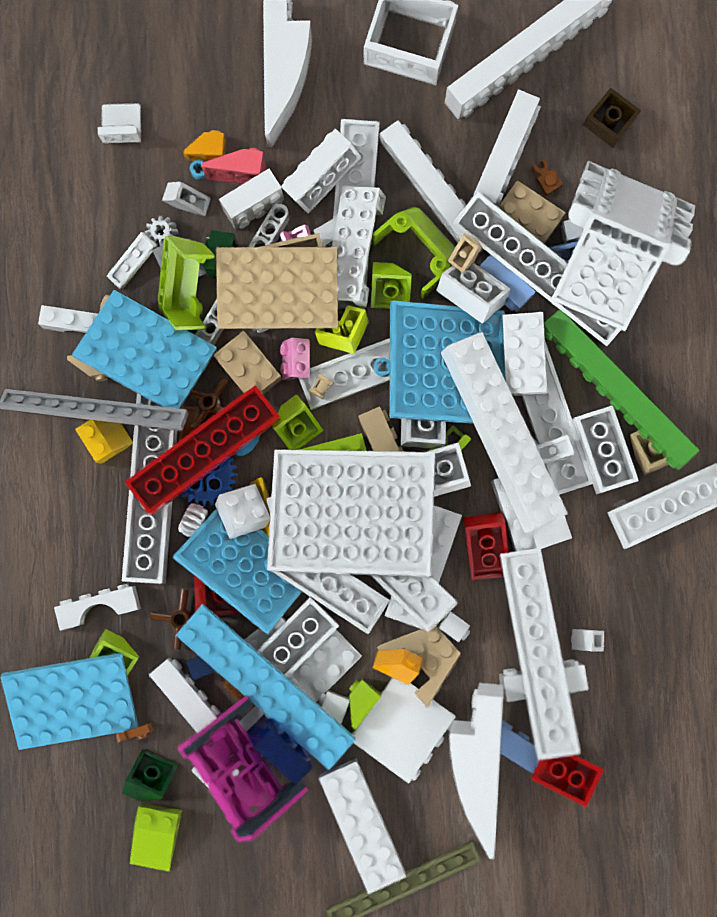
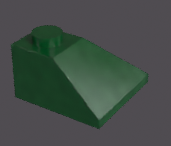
(149, 777)

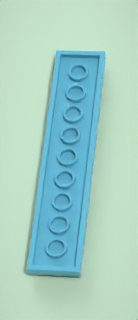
(266, 686)

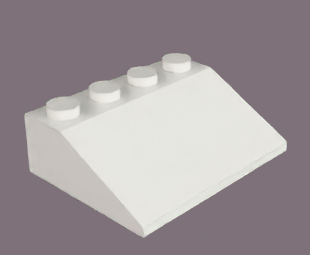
(538, 538)

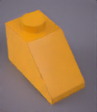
(206, 147)
(398, 664)

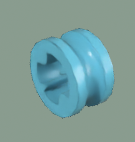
(194, 164)
(376, 367)

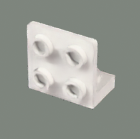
(120, 123)

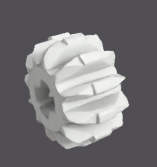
(165, 225)
(192, 519)

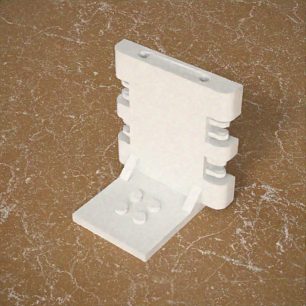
(622, 243)

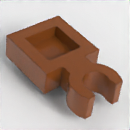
(547, 179)
(139, 732)

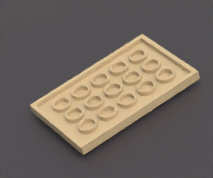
(277, 287)

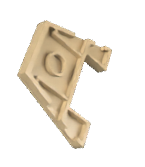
(438, 658)

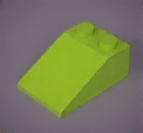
(155, 836)

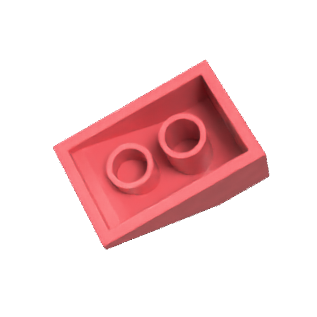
(235, 167)

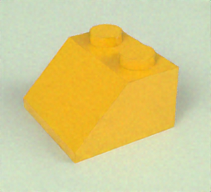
(104, 439)

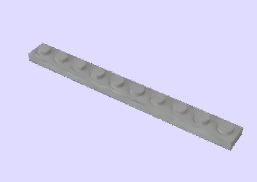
(94, 409)

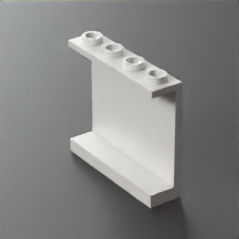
(402, 730)

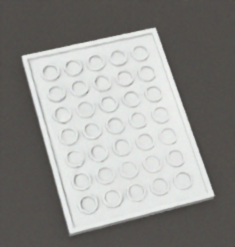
(352, 512)

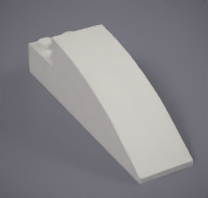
(285, 64)
(477, 761)

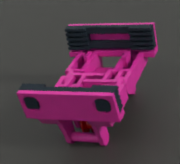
(251, 786)

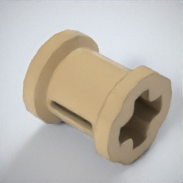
(321, 386)

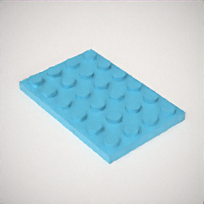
(144, 351)
(238, 571)
(69, 701)

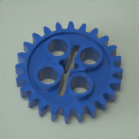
(223, 474)

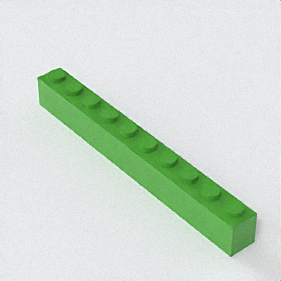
(619, 390)

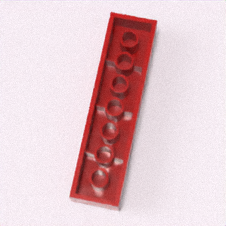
(202, 450)

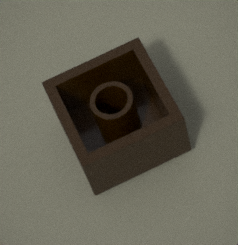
(611, 117)

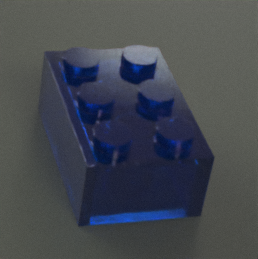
(280, 749)

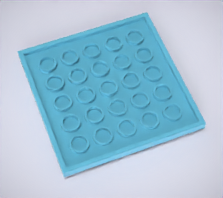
(418, 374)

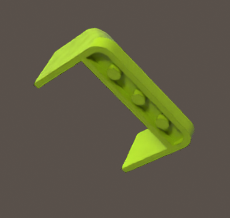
(428, 233)
(179, 282)

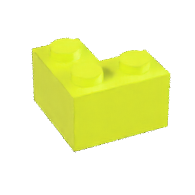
(348, 333)

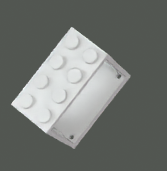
(401, 62)

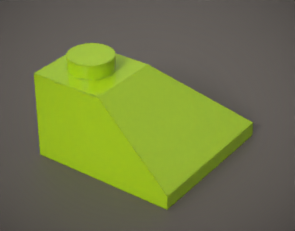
(389, 285)
(296, 424)
(113, 644)
(362, 700)

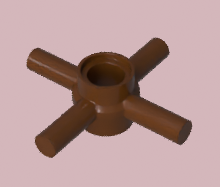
(203, 400)
(172, 617)

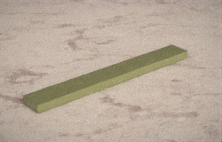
(415, 879)

